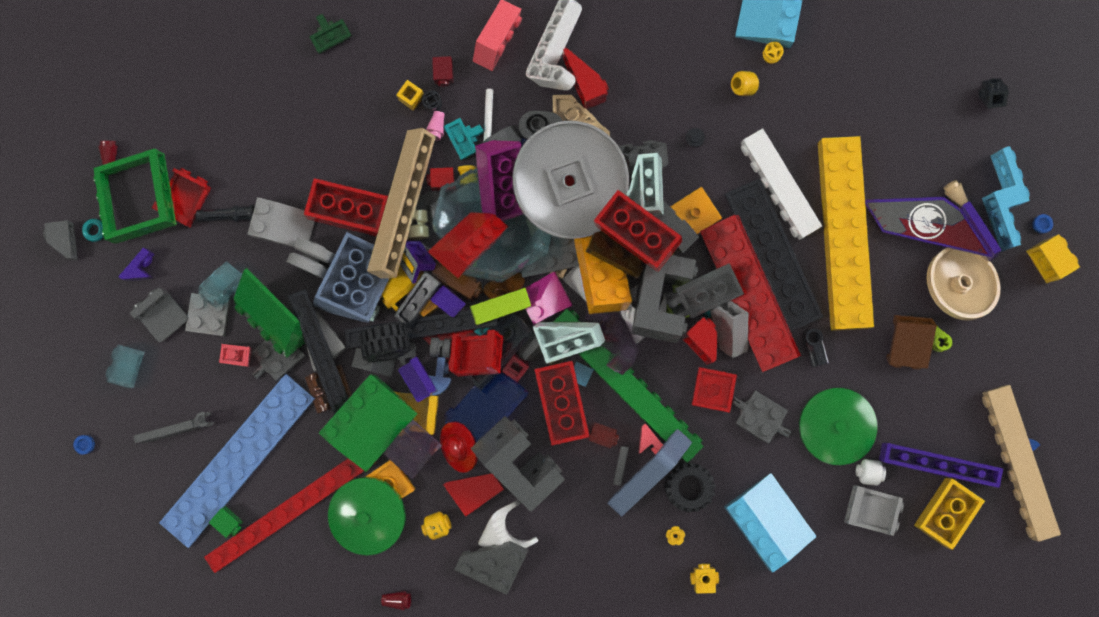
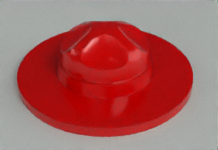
(457, 445)

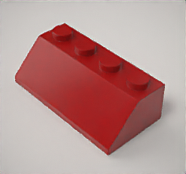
(468, 241)

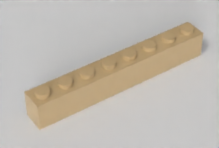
(401, 203)
(1021, 463)

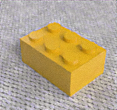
(949, 513)

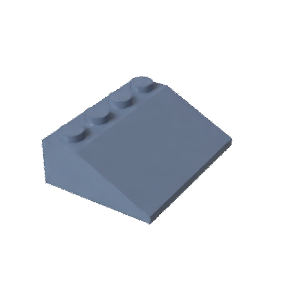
(347, 285)

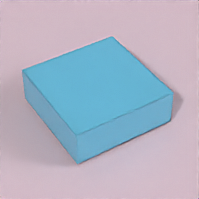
(582, 373)

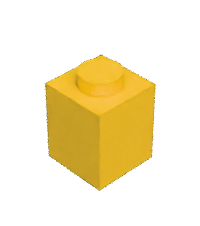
(410, 95)

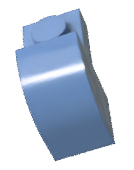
(440, 381)

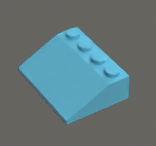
(769, 21)
(770, 522)

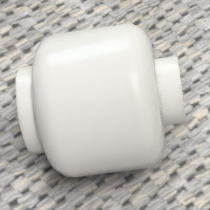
(871, 472)

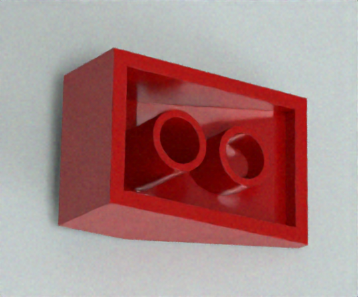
(588, 83)

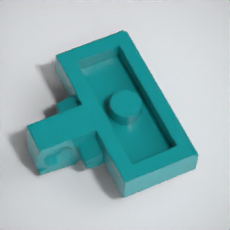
(463, 137)

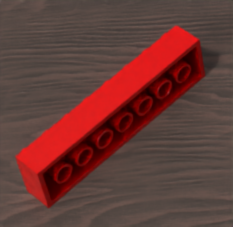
(767, 327)

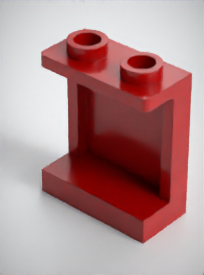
(187, 195)
(476, 354)

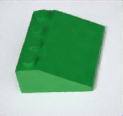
(268, 315)
(368, 422)

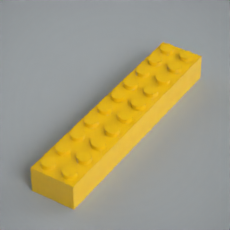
(845, 233)

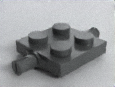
(273, 363)
(761, 417)

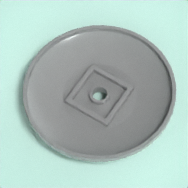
(561, 151)

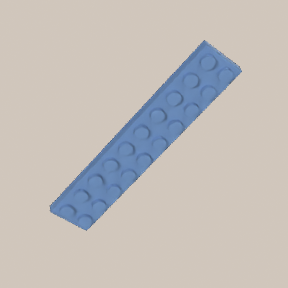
(237, 460)

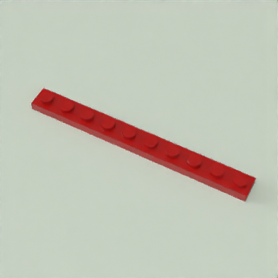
(282, 515)

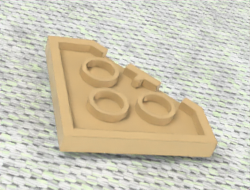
(570, 110)

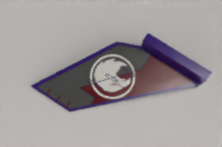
(936, 223)

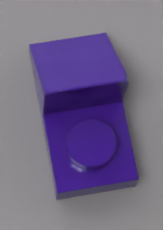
(134, 270)
(448, 300)

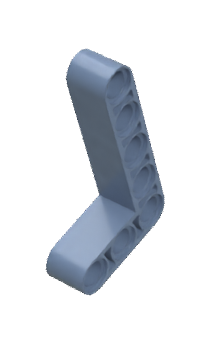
(650, 473)

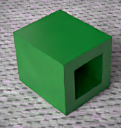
(226, 522)

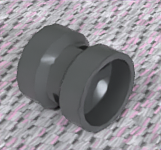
(440, 347)

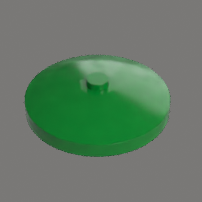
(838, 426)
(366, 516)

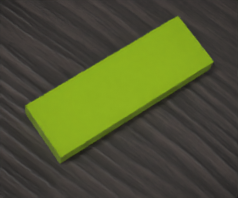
(500, 306)

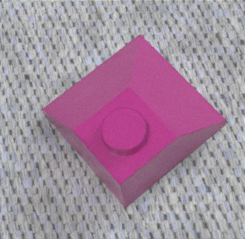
(546, 298)

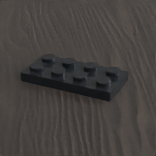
(514, 335)

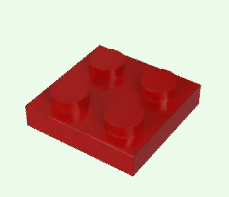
(714, 389)

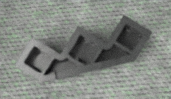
(631, 153)
(680, 226)

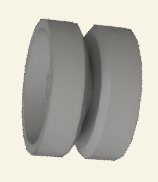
(311, 257)

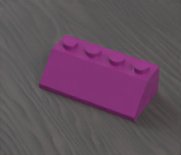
(495, 175)

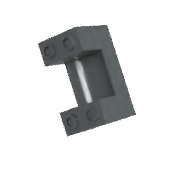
(647, 319)
(498, 451)

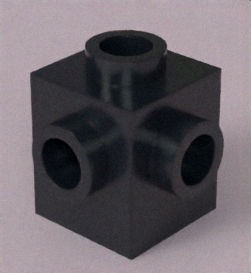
(993, 93)

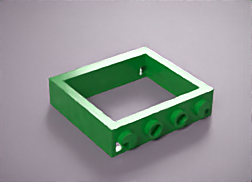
(162, 192)

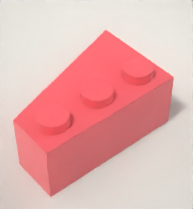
(496, 34)

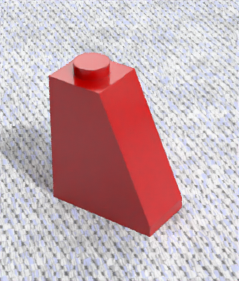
(473, 491)

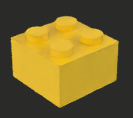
(1053, 258)

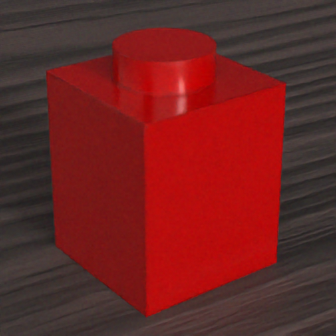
(439, 177)

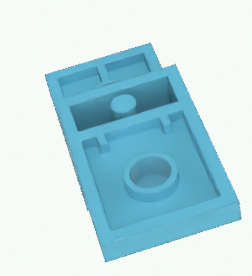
(1012, 195)

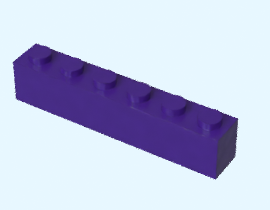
(940, 465)

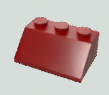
(703, 340)

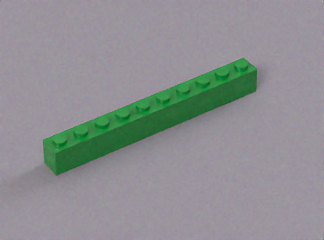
(636, 395)

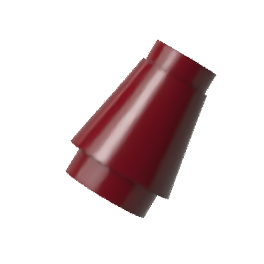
(108, 151)
(397, 600)

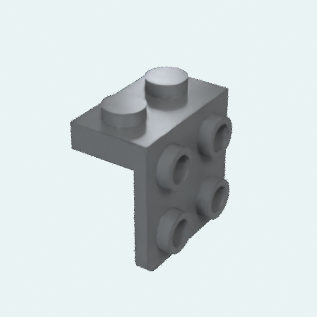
(159, 314)

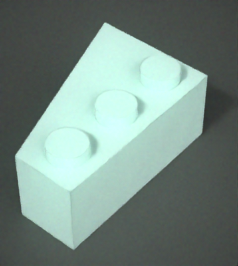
(647, 183)
(567, 338)

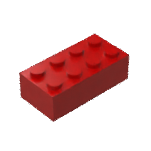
(345, 207)
(638, 231)
(562, 403)

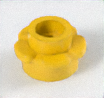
(680, 536)

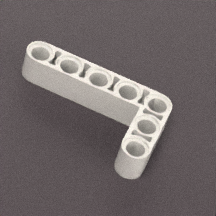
(543, 65)

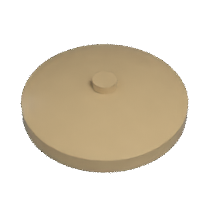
(963, 284)

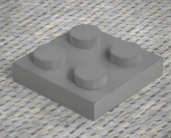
(205, 318)

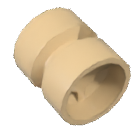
(419, 231)

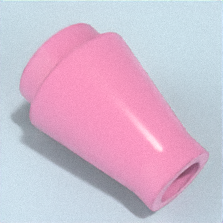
(436, 125)

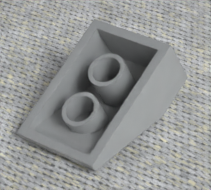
(279, 223)

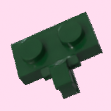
(329, 34)

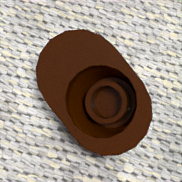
(496, 289)

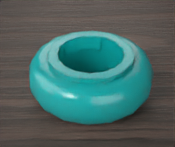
(86, 230)

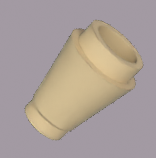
(956, 193)

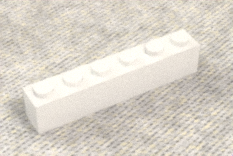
(780, 184)

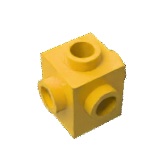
(707, 585)

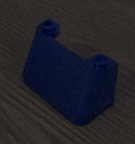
(486, 407)

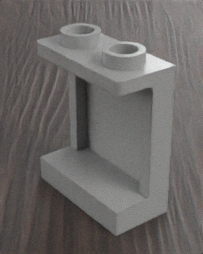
(874, 510)

